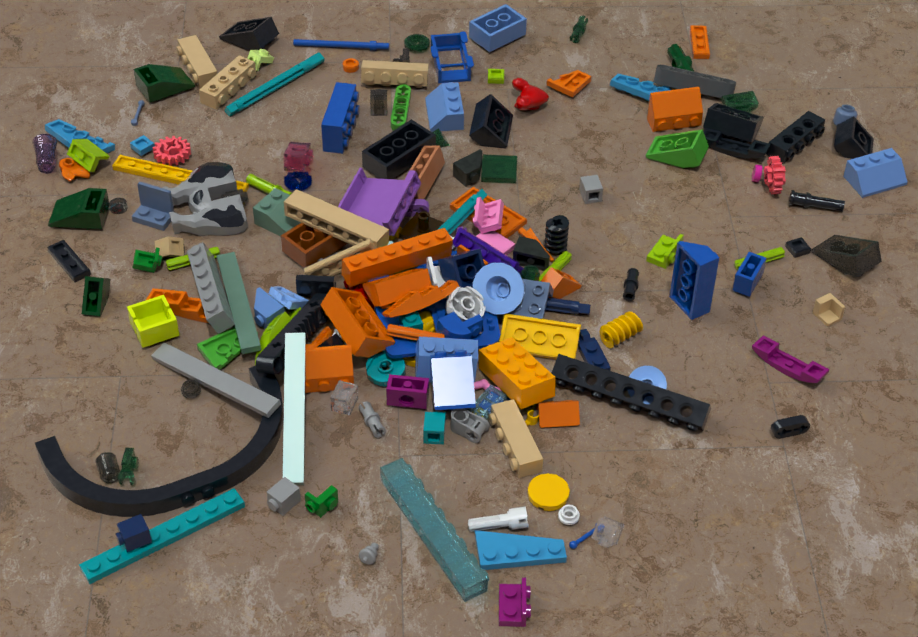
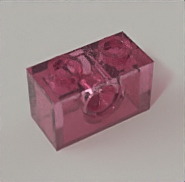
(297, 156)

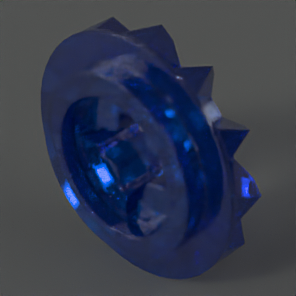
(291, 182)

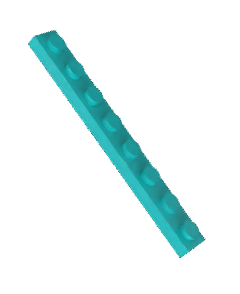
(163, 535)

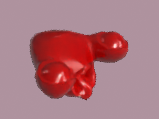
(530, 96)

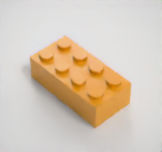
(516, 373)

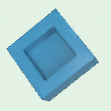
(142, 145)

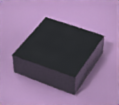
(798, 247)

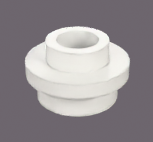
(565, 512)

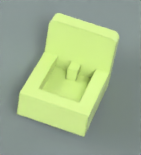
(260, 56)

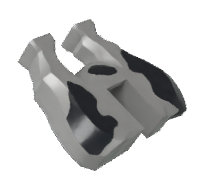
(209, 217)

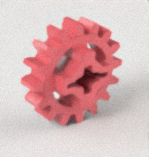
(171, 150)
(774, 175)

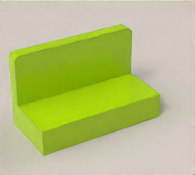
(86, 153)

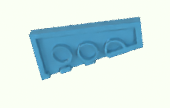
(636, 88)
(66, 132)
(513, 550)

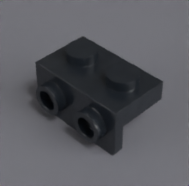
(310, 284)

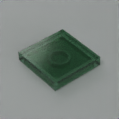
(499, 168)

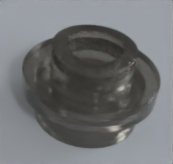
(190, 389)

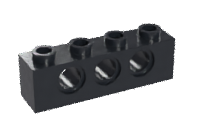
(796, 136)

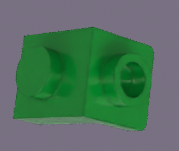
(146, 261)
(323, 503)

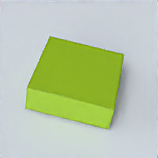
(496, 76)

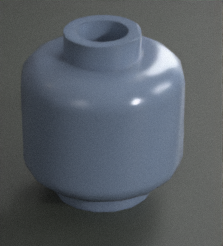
(844, 113)

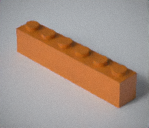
(396, 257)

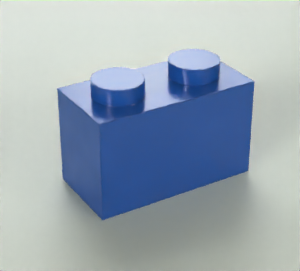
(749, 274)

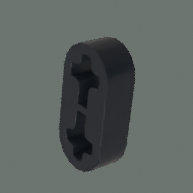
(790, 426)

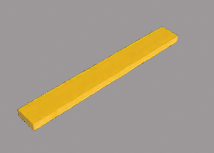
(158, 171)

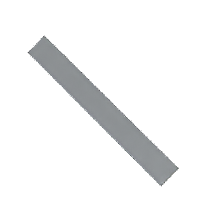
(216, 380)

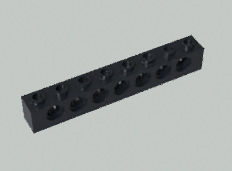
(565, 365)

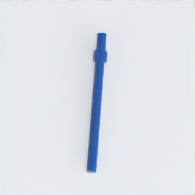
(372, 45)

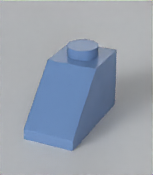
(266, 308)

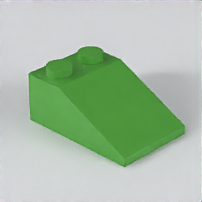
(679, 149)

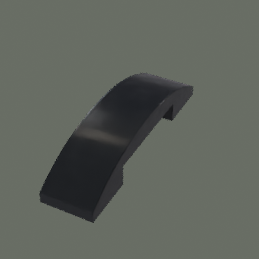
(735, 148)

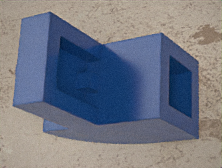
(454, 328)

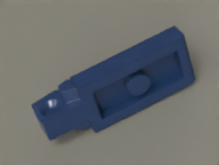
(591, 351)

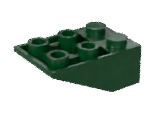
(161, 81)
(81, 210)

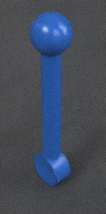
(573, 544)

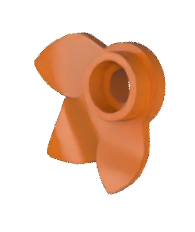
(71, 168)

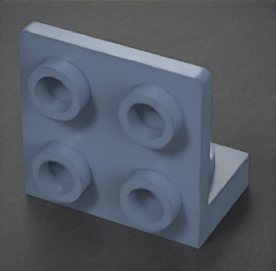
(154, 206)
(534, 299)

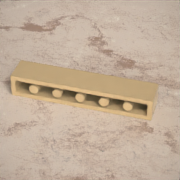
(334, 220)

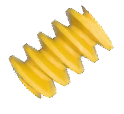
(620, 329)

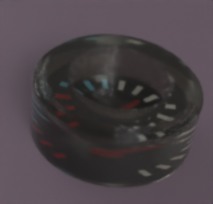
(118, 205)

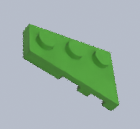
(220, 348)

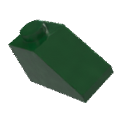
(95, 295)

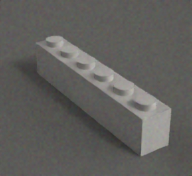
(210, 288)

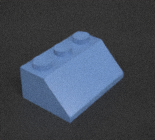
(445, 108)
(875, 172)
(428, 345)

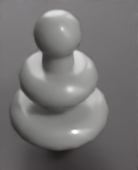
(369, 554)

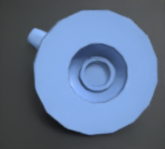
(500, 287)

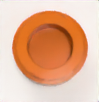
(350, 65)

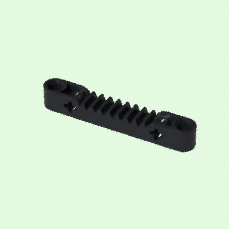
(306, 321)

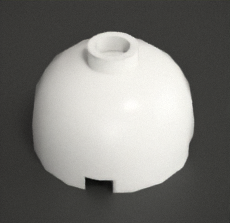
(465, 303)

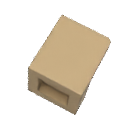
(170, 246)
(828, 309)

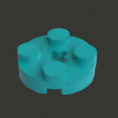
(380, 376)

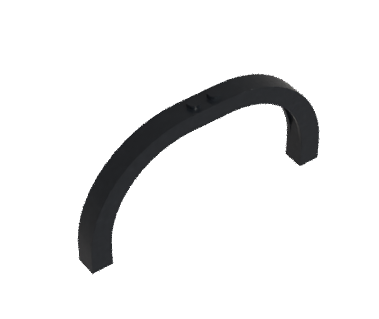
(175, 494)

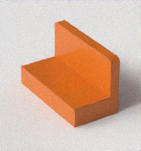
(558, 413)

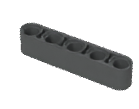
(683, 78)

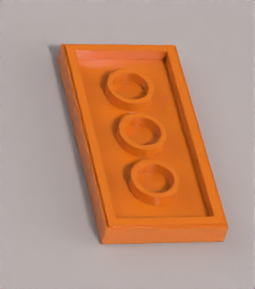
(510, 221)

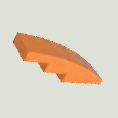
(415, 301)
(181, 304)

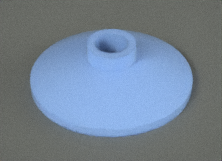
(651, 376)

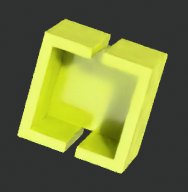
(153, 321)

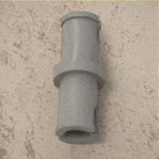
(372, 419)

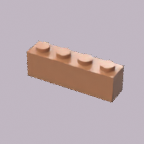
(427, 166)

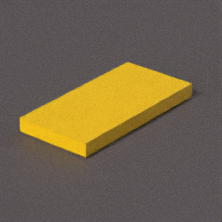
(542, 336)

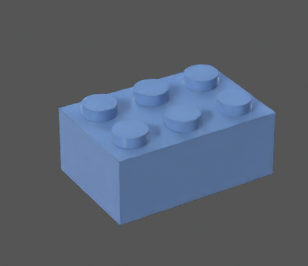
(497, 28)

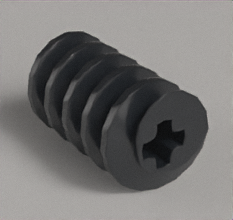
(556, 234)

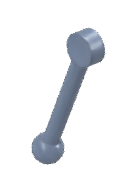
(134, 122)

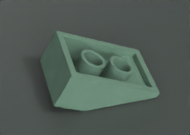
(270, 213)

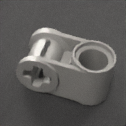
(467, 424)

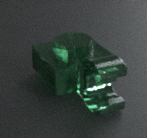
(128, 464)

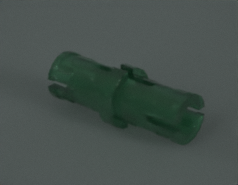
(579, 29)

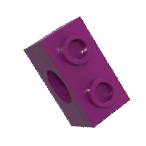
(407, 391)

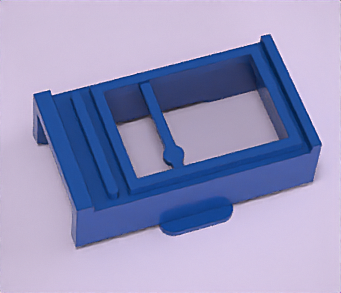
(450, 42)

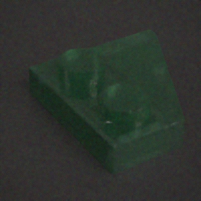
(743, 101)

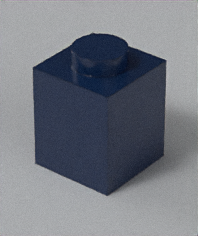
(133, 533)

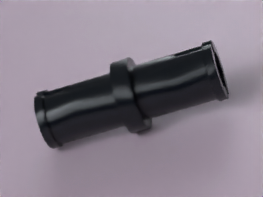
(631, 284)

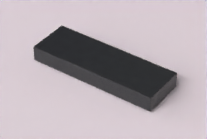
(69, 261)

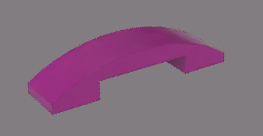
(787, 364)

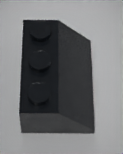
(733, 122)
(491, 123)

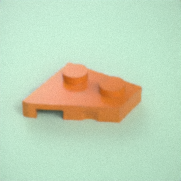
(570, 83)

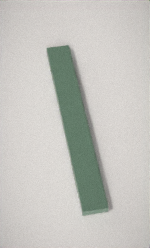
(238, 303)

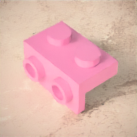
(488, 215)

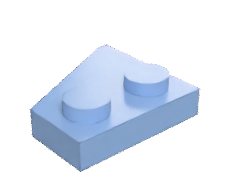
(287, 298)

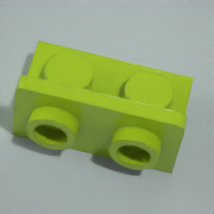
(664, 251)

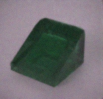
(440, 138)

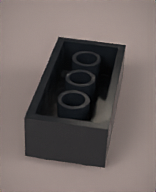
(397, 150)

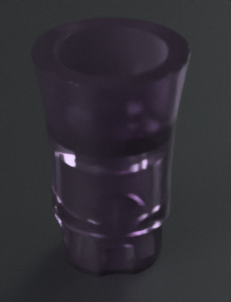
(45, 152)

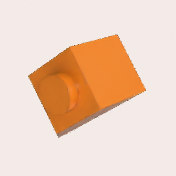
(561, 282)

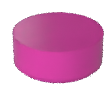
(757, 173)

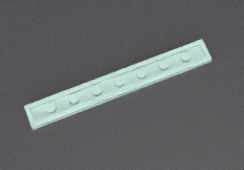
(294, 408)

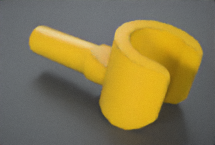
(530, 420)

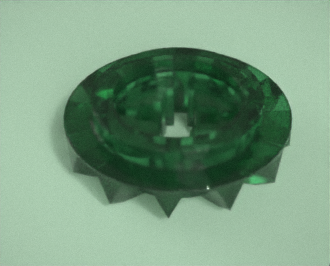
(410, 42)

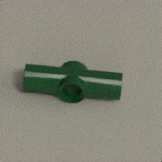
(679, 58)

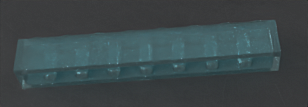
(434, 529)

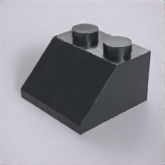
(852, 139)

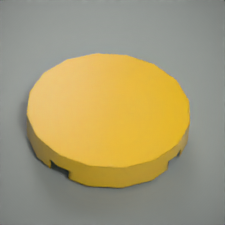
(548, 492)

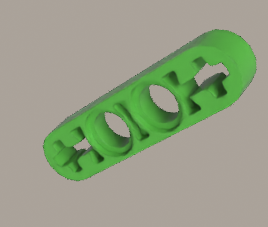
(398, 107)

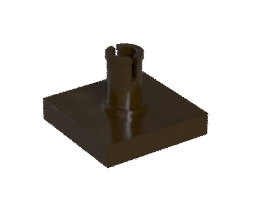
(419, 224)

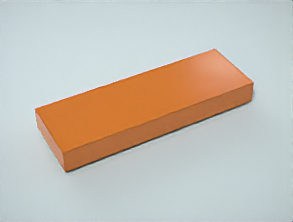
(699, 42)

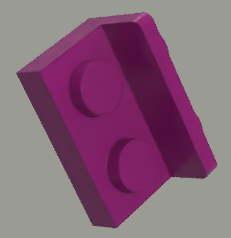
(513, 605)

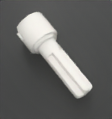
(514, 518)

